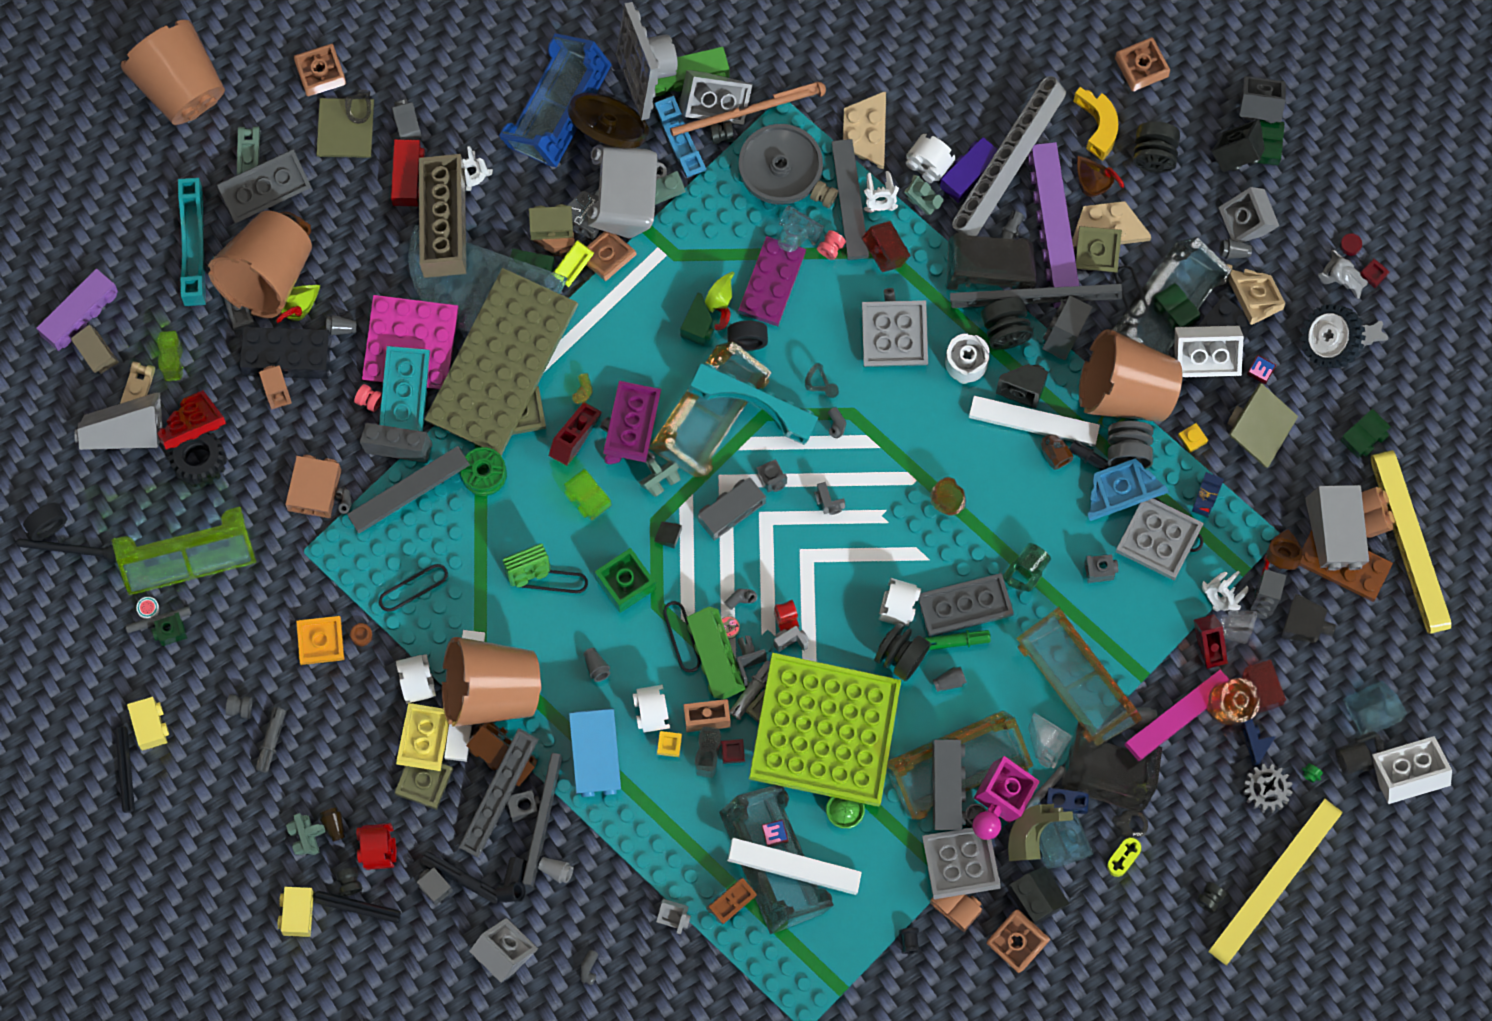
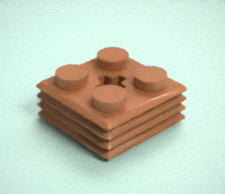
(1146, 53)
(324, 58)
(1032, 938)

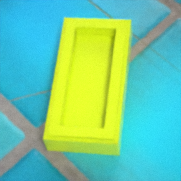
(574, 262)

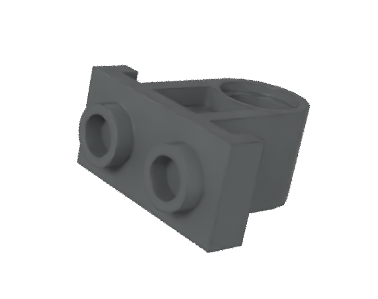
(406, 120)

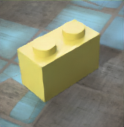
(147, 723)
(297, 911)

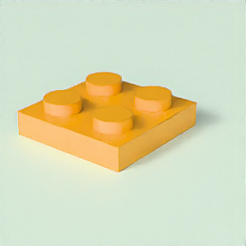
(320, 640)

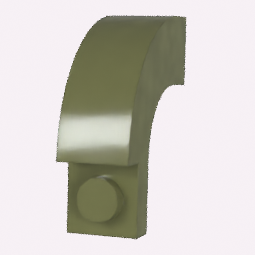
(1027, 830)

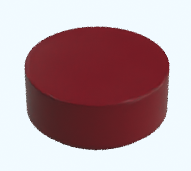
(1351, 244)

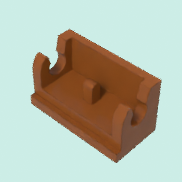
(731, 901)

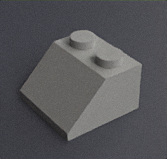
(1249, 215)
(503, 949)

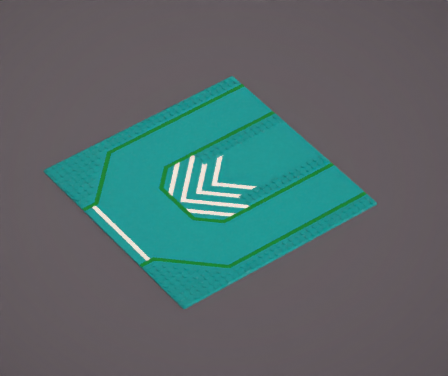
(899, 440)

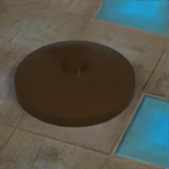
(608, 120)

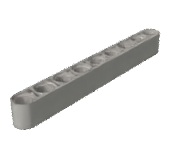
(1009, 157)

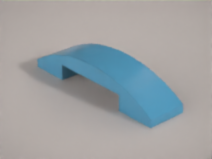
(681, 144)

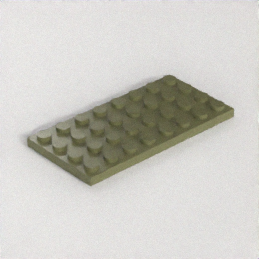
(501, 361)

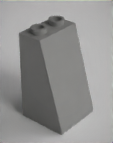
(123, 425)
(1338, 526)

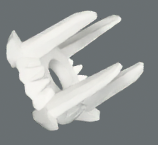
(481, 170)
(890, 194)
(1228, 601)

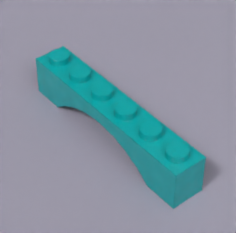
(192, 229)
(793, 421)

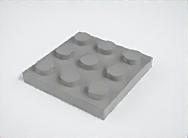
(894, 333)
(1159, 537)
(960, 863)

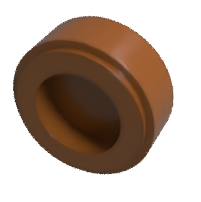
(361, 634)

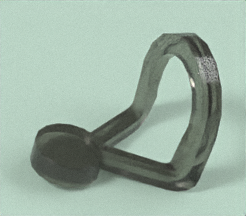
(365, 94)
(831, 390)

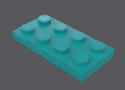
(404, 388)

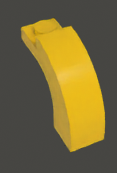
(1107, 120)

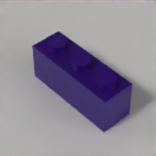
(967, 170)

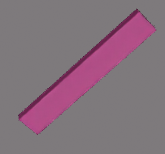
(1173, 719)

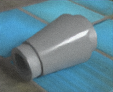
(556, 869)

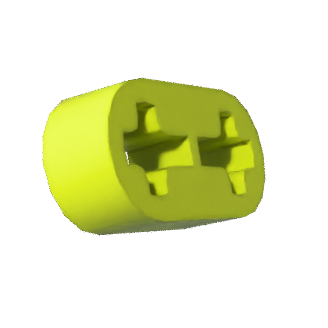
(1128, 860)

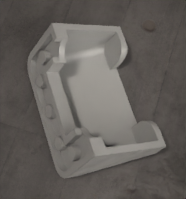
(625, 190)

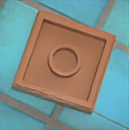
(609, 254)

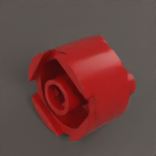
(376, 846)

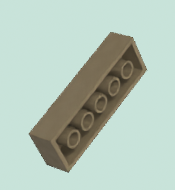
(442, 216)

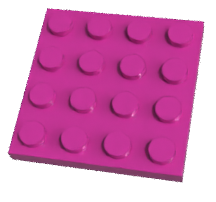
(410, 325)

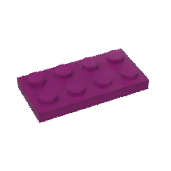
(771, 282)
(632, 421)

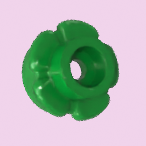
(1312, 773)

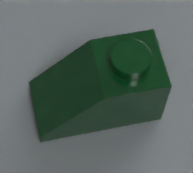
(698, 322)

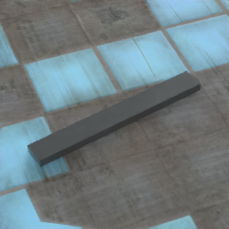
(1037, 295)

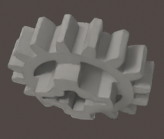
(1274, 793)

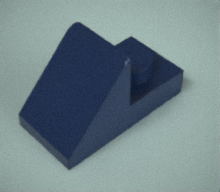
(1256, 747)

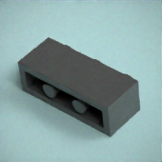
(396, 442)
(731, 508)
(1267, 594)

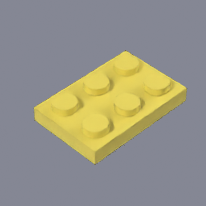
(423, 737)

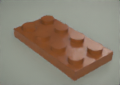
(1363, 582)

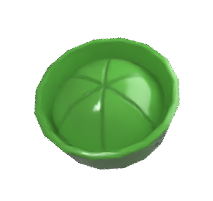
(844, 812)

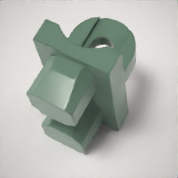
(920, 188)
(667, 471)
(307, 833)

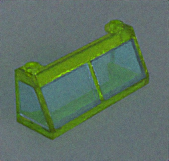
(185, 555)

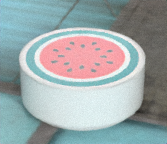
(147, 607)

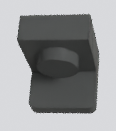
(772, 476)

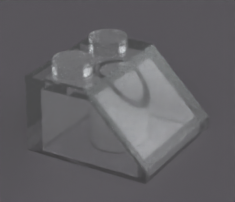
(1048, 741)

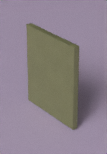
(340, 135)
(1263, 425)

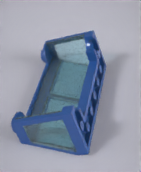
(544, 123)

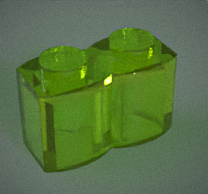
(170, 355)
(587, 495)

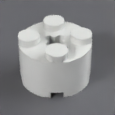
(930, 158)
(969, 347)
(898, 602)
(415, 678)
(652, 709)

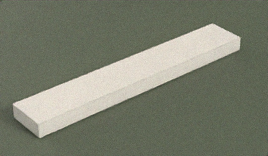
(1034, 421)
(459, 736)
(794, 866)

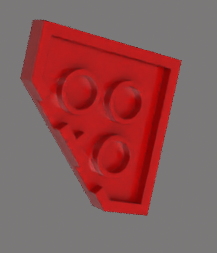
(193, 418)

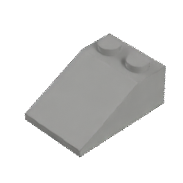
(712, 94)

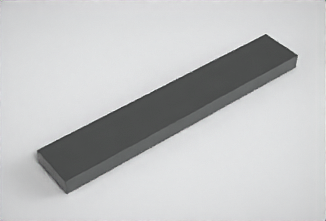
(849, 199)
(408, 489)
(498, 793)
(542, 820)

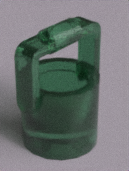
(1030, 565)

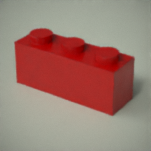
(406, 172)

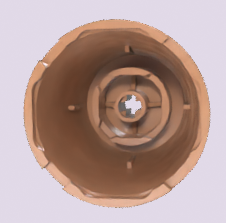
(175, 72)
(261, 264)
(1129, 379)
(488, 682)

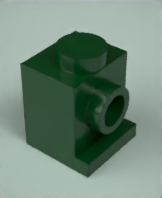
(174, 635)

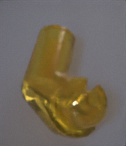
(584, 391)

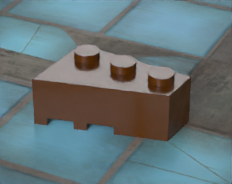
(492, 744)

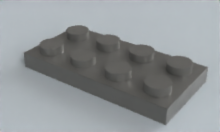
(263, 186)
(965, 605)

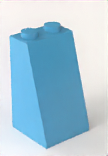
(595, 751)

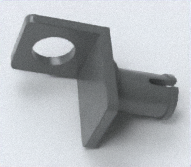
(749, 656)

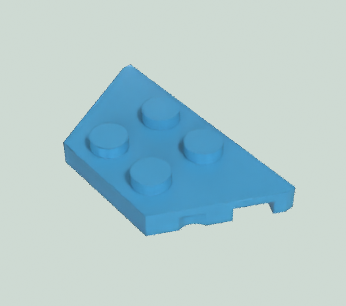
(1122, 488)

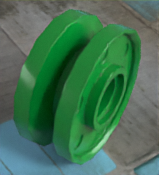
(490, 482)

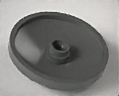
(780, 164)

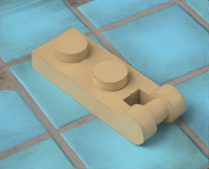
(136, 387)

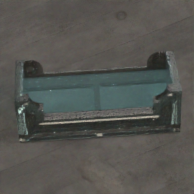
(1194, 271)
(779, 898)

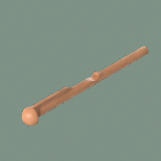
(779, 98)

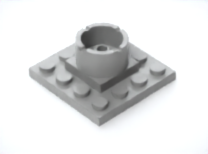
(643, 59)

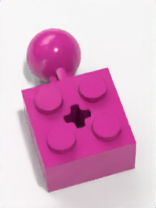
(1005, 794)

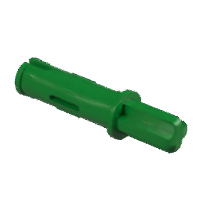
(961, 639)

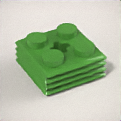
(526, 565)

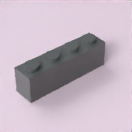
(947, 784)

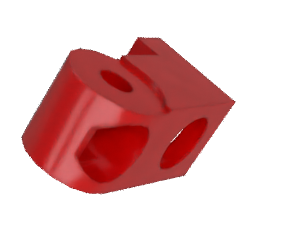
(786, 615)

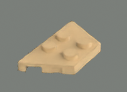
(866, 127)
(1113, 216)
(1256, 294)

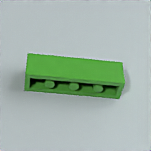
(708, 61)
(715, 653)

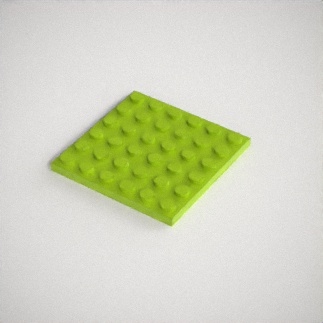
(825, 729)

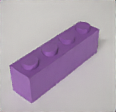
(77, 310)

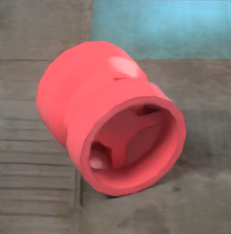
(831, 245)
(368, 397)

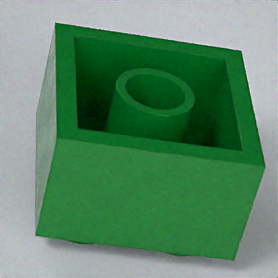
(625, 580)

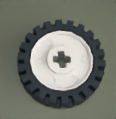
(1347, 337)

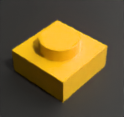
(1192, 438)
(669, 744)

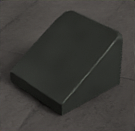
(668, 534)

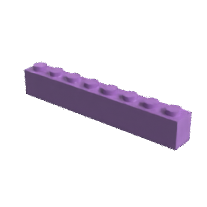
(1052, 216)

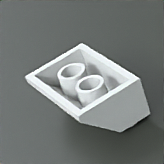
(1209, 350)
(1412, 770)

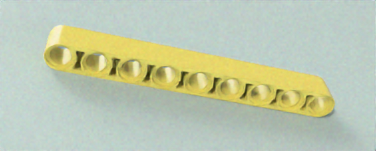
(1411, 543)
(1275, 882)

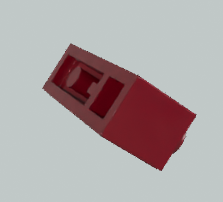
(574, 433)

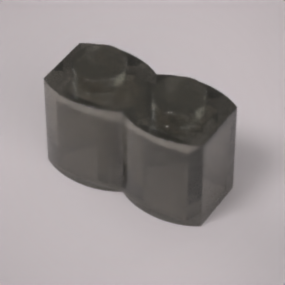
(709, 747)

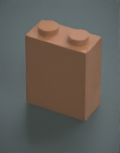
(313, 486)

